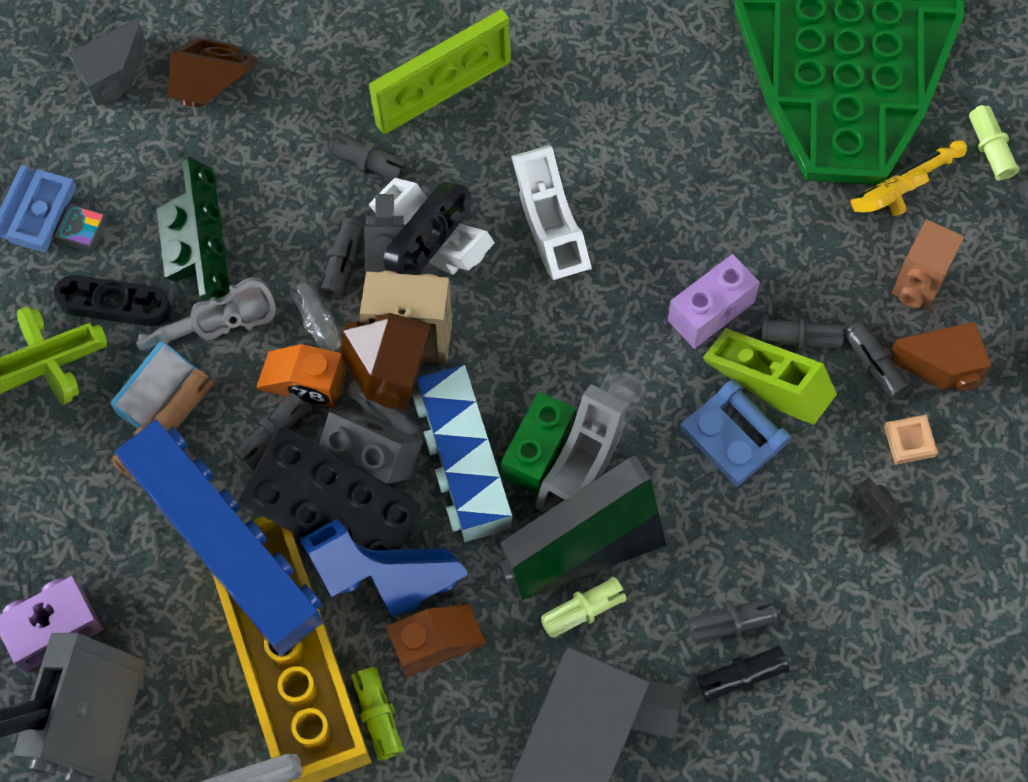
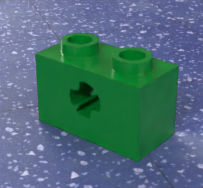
(538, 442)

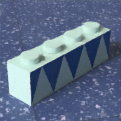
(464, 454)

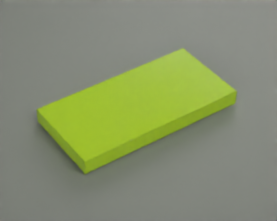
(441, 72)

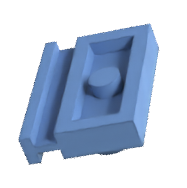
(35, 208)

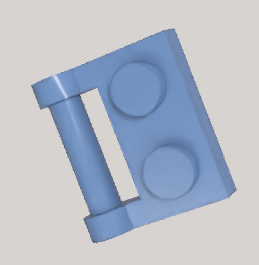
(726, 442)

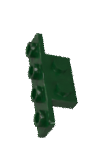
(193, 233)

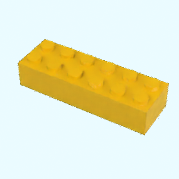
(303, 692)

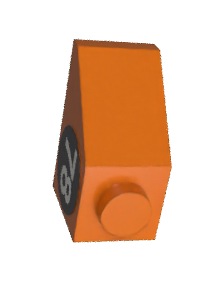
(306, 371)

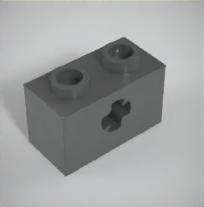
(370, 445)

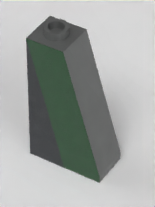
(586, 532)

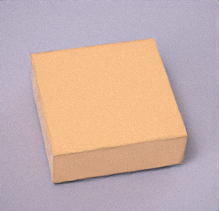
(910, 439)

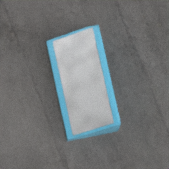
(151, 385)

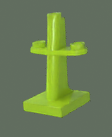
(48, 355)

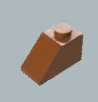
(945, 357)
(434, 637)

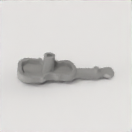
(246, 304)

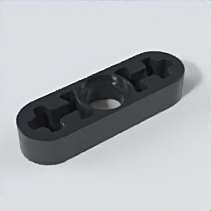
(453, 205)
(82, 307)

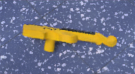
(907, 179)

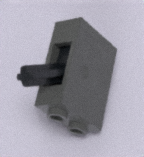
(76, 709)

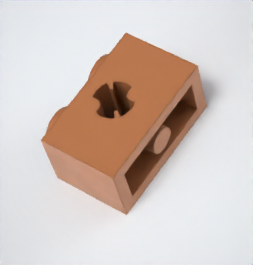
(927, 265)

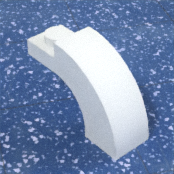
(548, 213)
(462, 248)

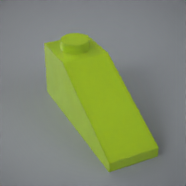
(774, 374)

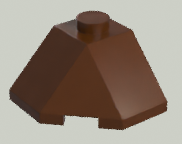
(205, 70)
(385, 357)

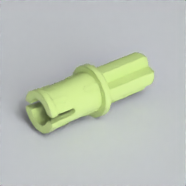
(993, 143)
(583, 607)

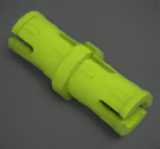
(377, 713)

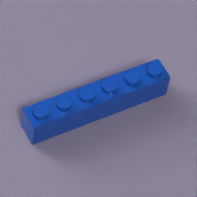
(220, 537)

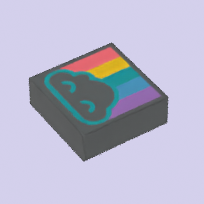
(81, 228)

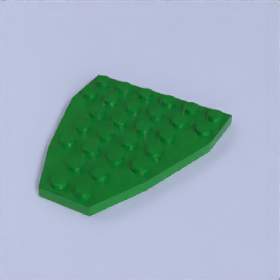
(848, 77)

